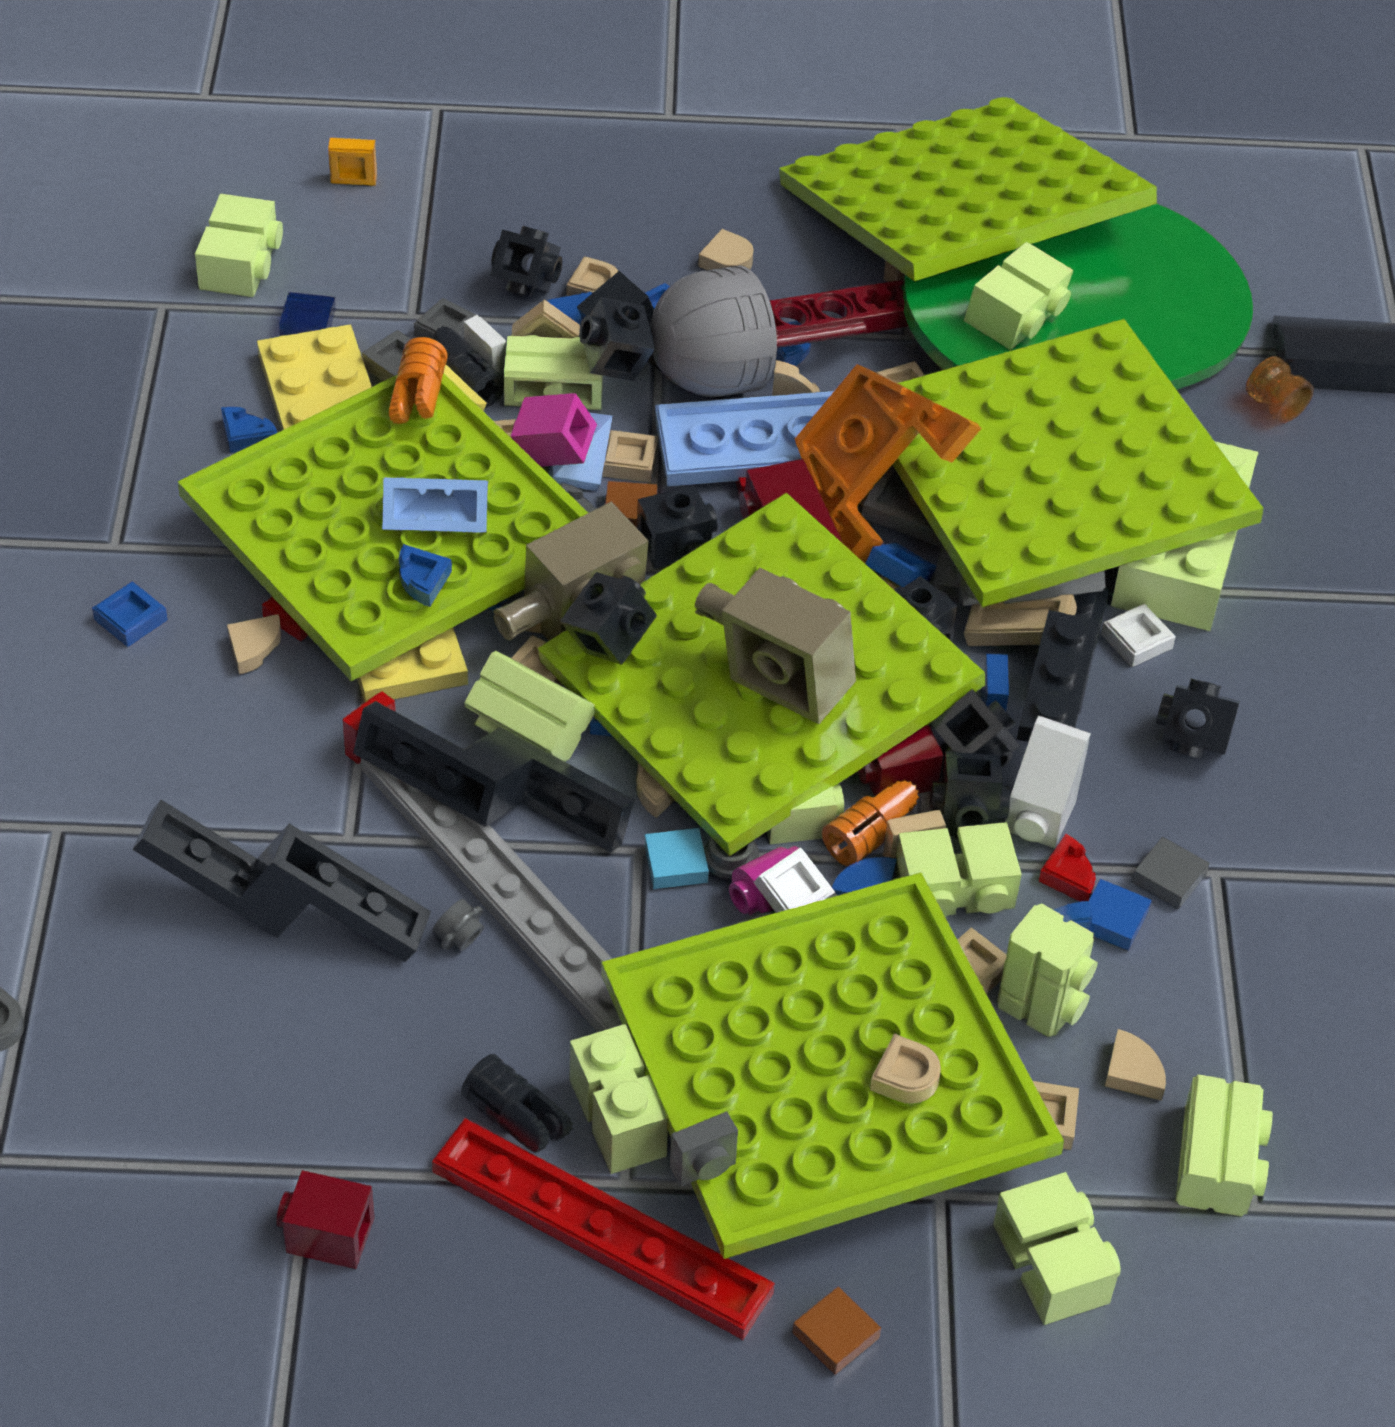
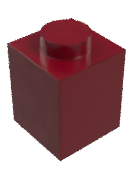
(327, 1219)

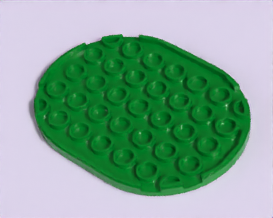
(1143, 267)

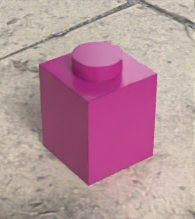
(554, 429)

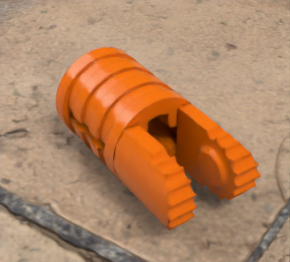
(418, 379)
(871, 816)

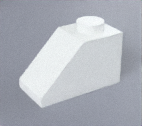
(1047, 782)

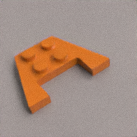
(862, 435)

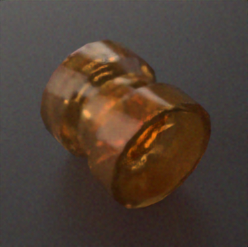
(1279, 389)

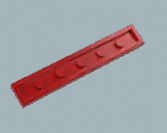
(604, 1228)

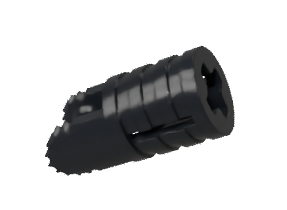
(470, 366)
(515, 1104)

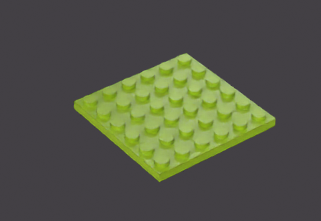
(965, 187)
(1074, 467)
(311, 520)
(727, 749)
(784, 1036)

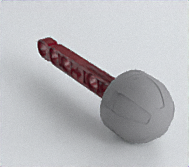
(722, 332)

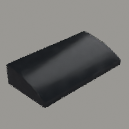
(1338, 352)

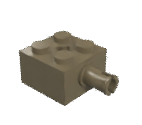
(565, 562)
(784, 642)

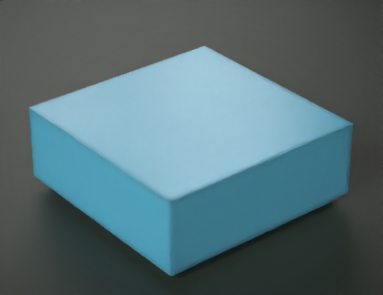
(676, 858)

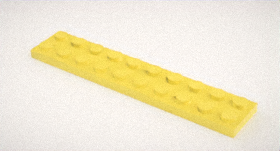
(304, 378)

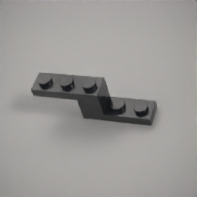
(1063, 663)
(493, 776)
(282, 880)

